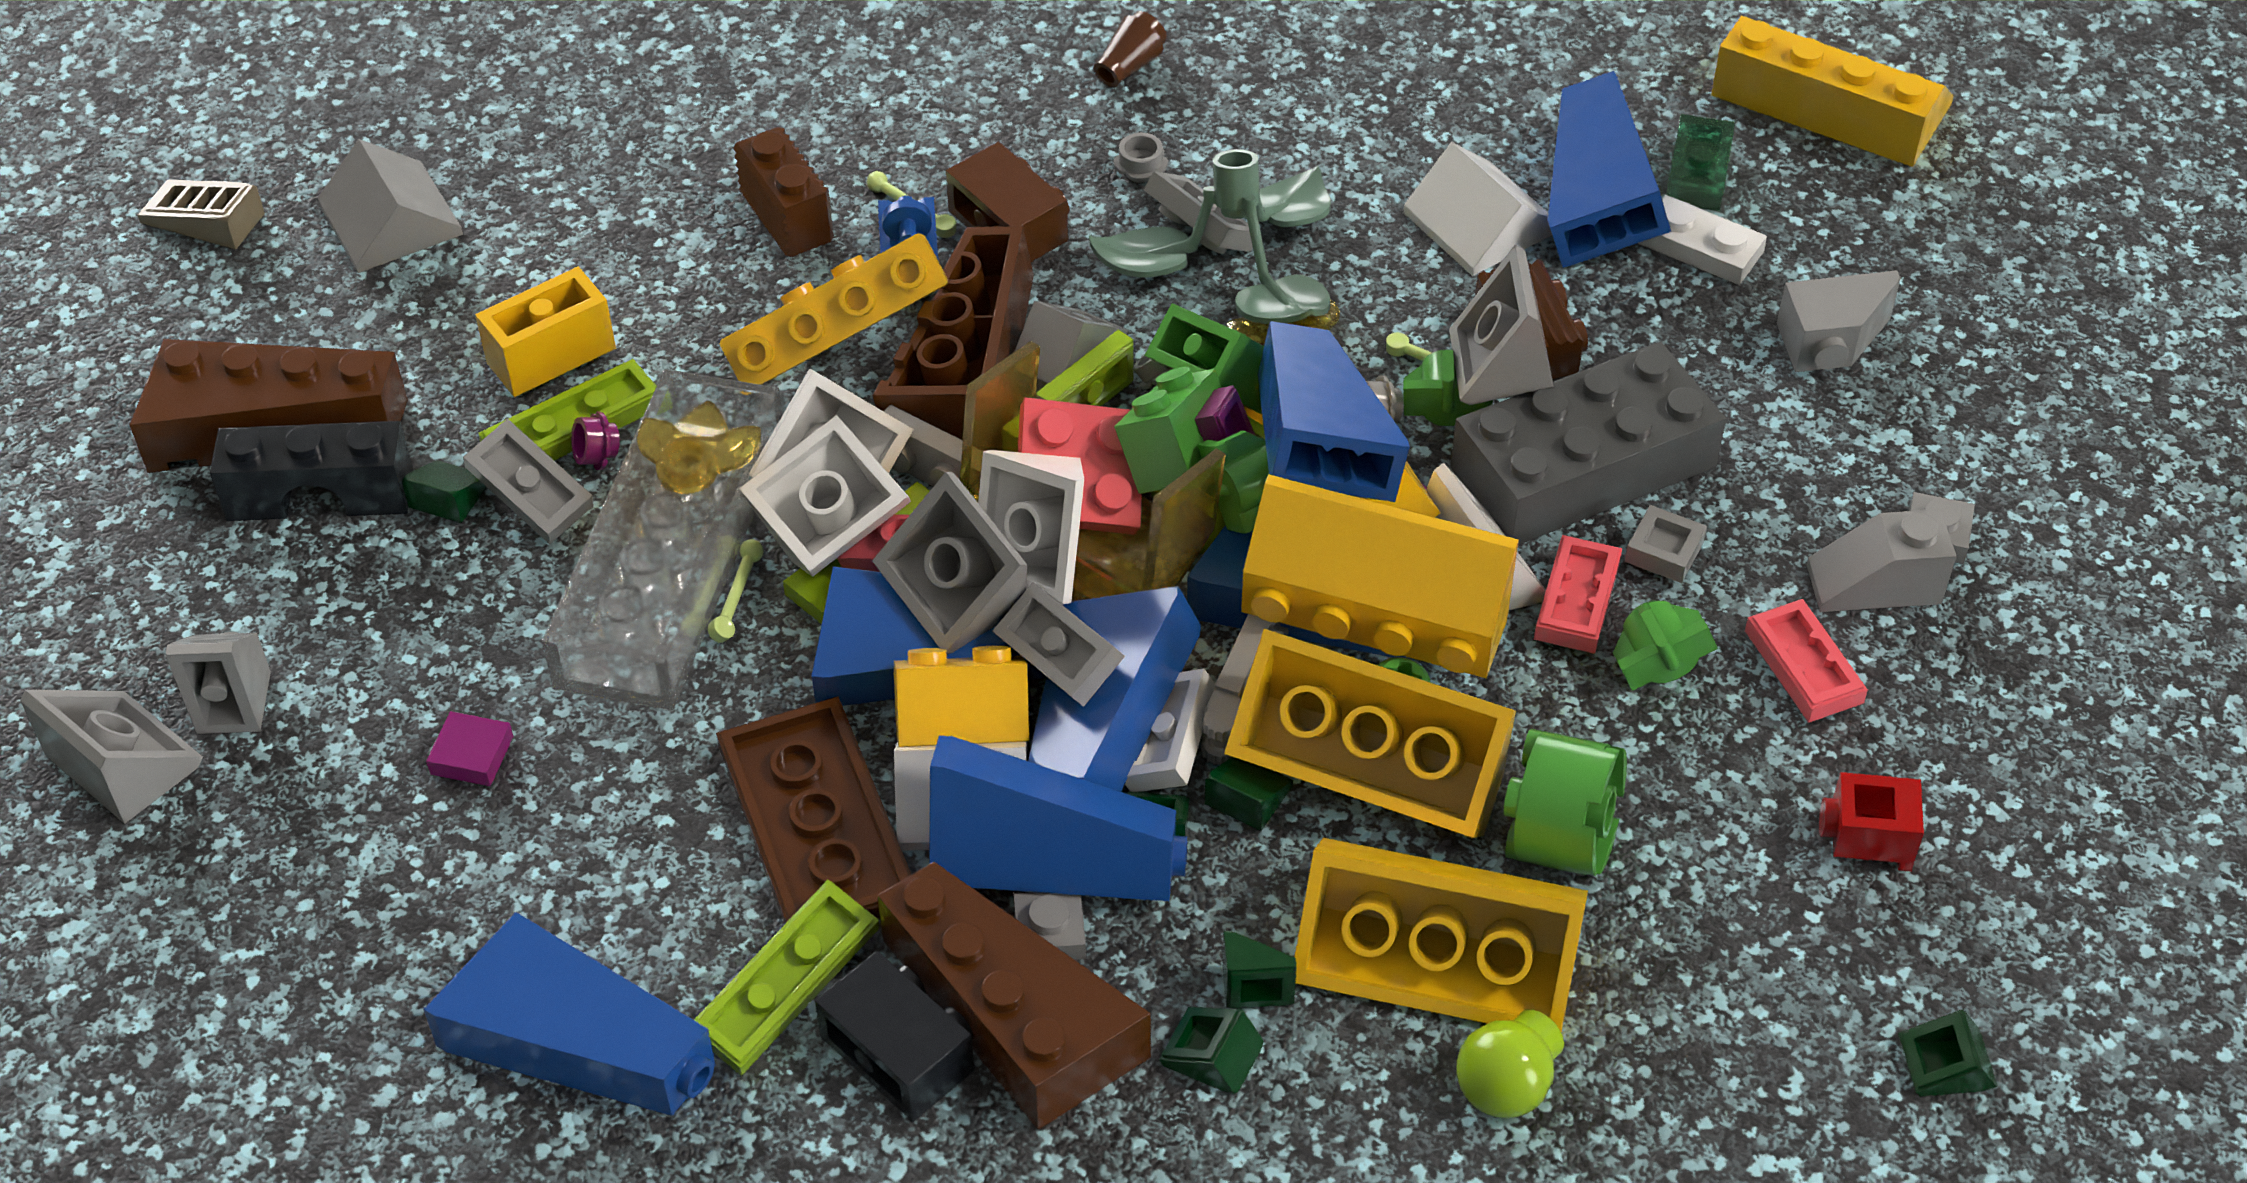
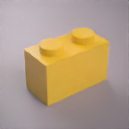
(546, 331)
(961, 697)

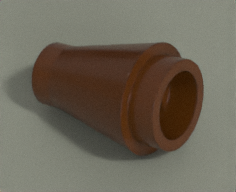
(1132, 46)

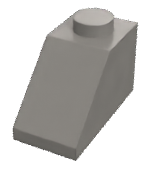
(1834, 318)
(1063, 337)
(1885, 563)
(221, 680)

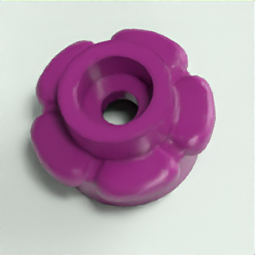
(594, 440)

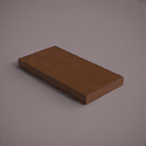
(812, 806)

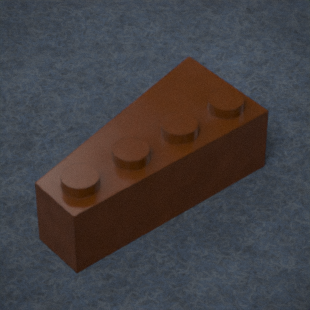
(963, 328)
(256, 385)
(1034, 1012)

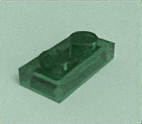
(1700, 161)

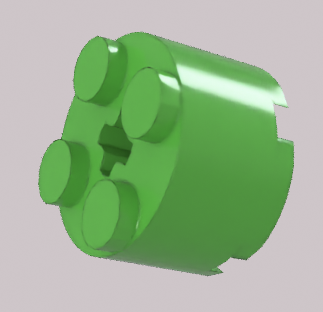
(1565, 803)

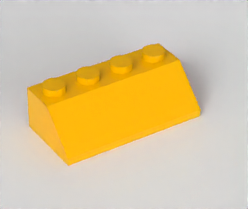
(1829, 91)
(1379, 576)
(1372, 734)
(1437, 934)

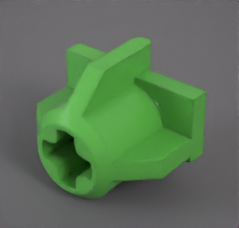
(1434, 391)
(1242, 478)
(1661, 643)

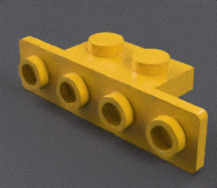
(834, 311)

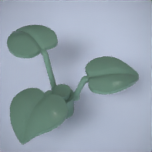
(1238, 194)

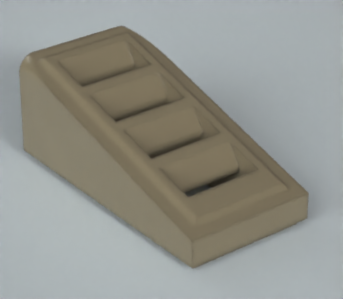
(228, 214)

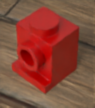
(1874, 818)

